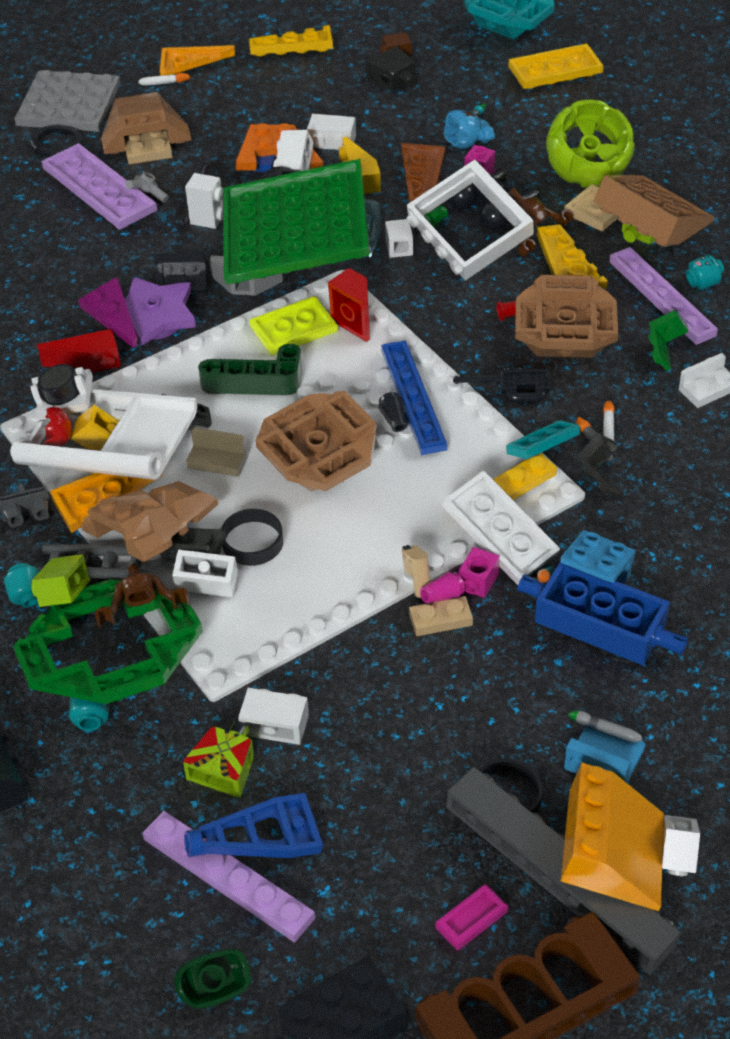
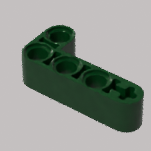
(254, 376)

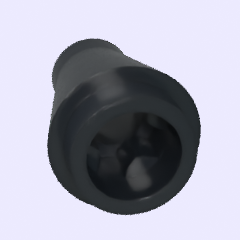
(392, 409)

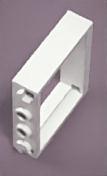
(467, 175)

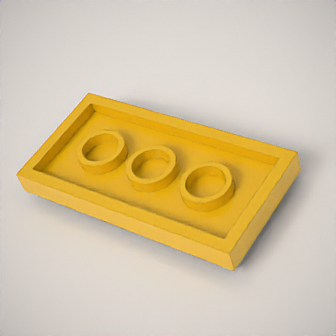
(555, 66)

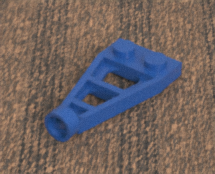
(295, 822)

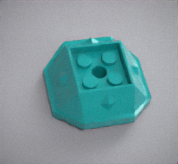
(509, 16)

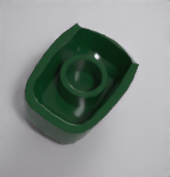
(212, 978)

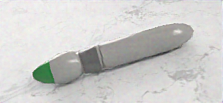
(585, 719)

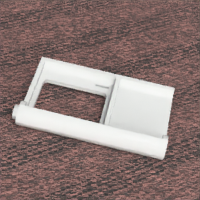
(137, 447)

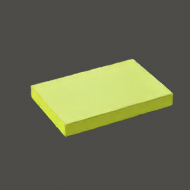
(293, 324)

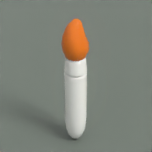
(164, 79)
(608, 422)

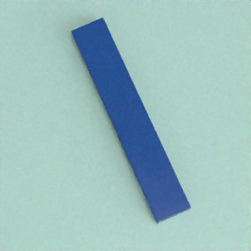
(415, 398)

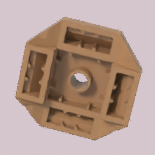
(566, 317)
(318, 440)

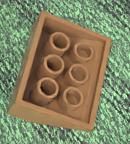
(651, 208)

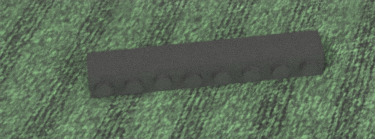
(539, 853)

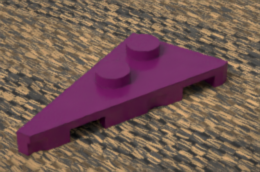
(110, 309)

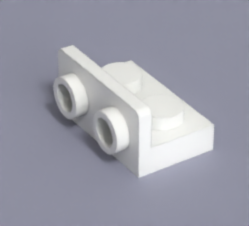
(705, 381)

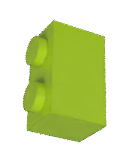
(60, 580)

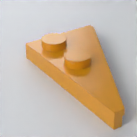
(184, 58)

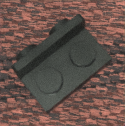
(194, 540)

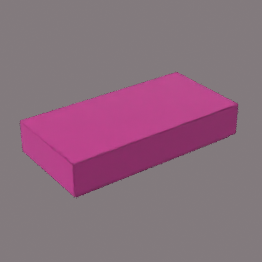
(471, 917)

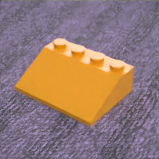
(613, 839)

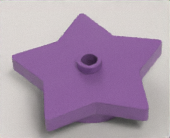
(158, 309)

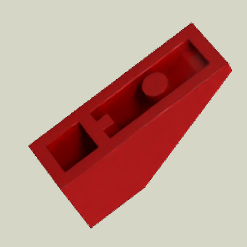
(90, 351)

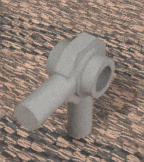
(146, 184)

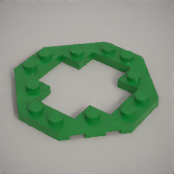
(77, 679)

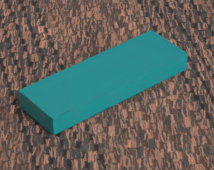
(543, 439)

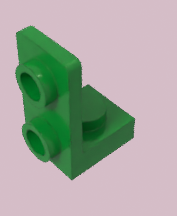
(662, 331)

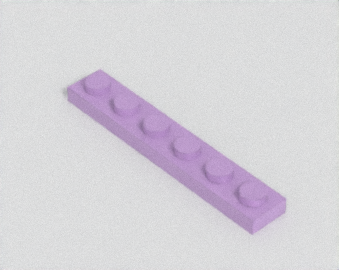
(662, 294)
(233, 879)

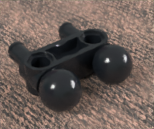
(489, 214)

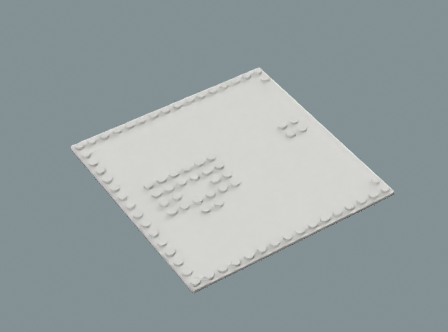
(340, 543)

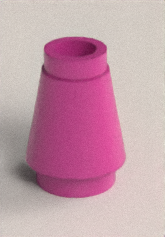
(443, 588)

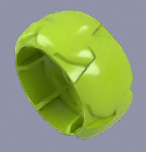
(577, 164)

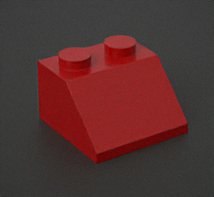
(350, 303)

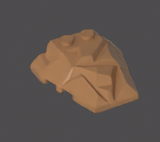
(149, 518)

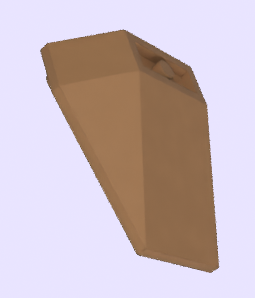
(142, 115)

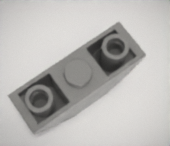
(248, 287)

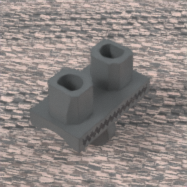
(25, 504)

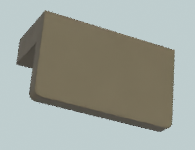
(217, 451)

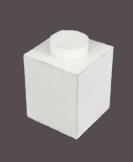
(399, 238)

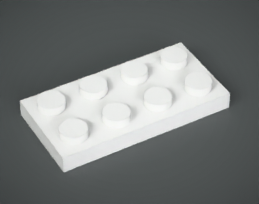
(500, 526)

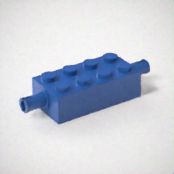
(603, 613)

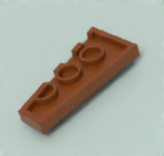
(421, 167)

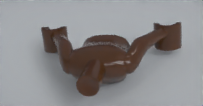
(538, 213)
(139, 591)

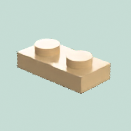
(440, 616)

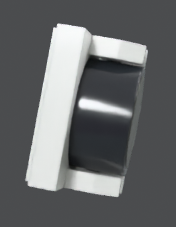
(62, 388)

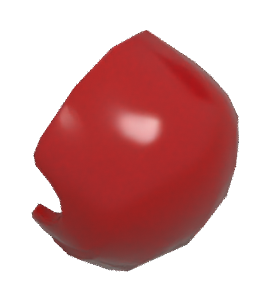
(59, 428)

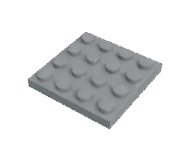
(68, 100)

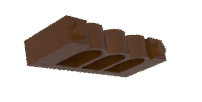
(584, 942)

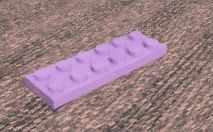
(99, 186)

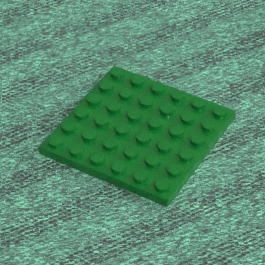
(295, 222)

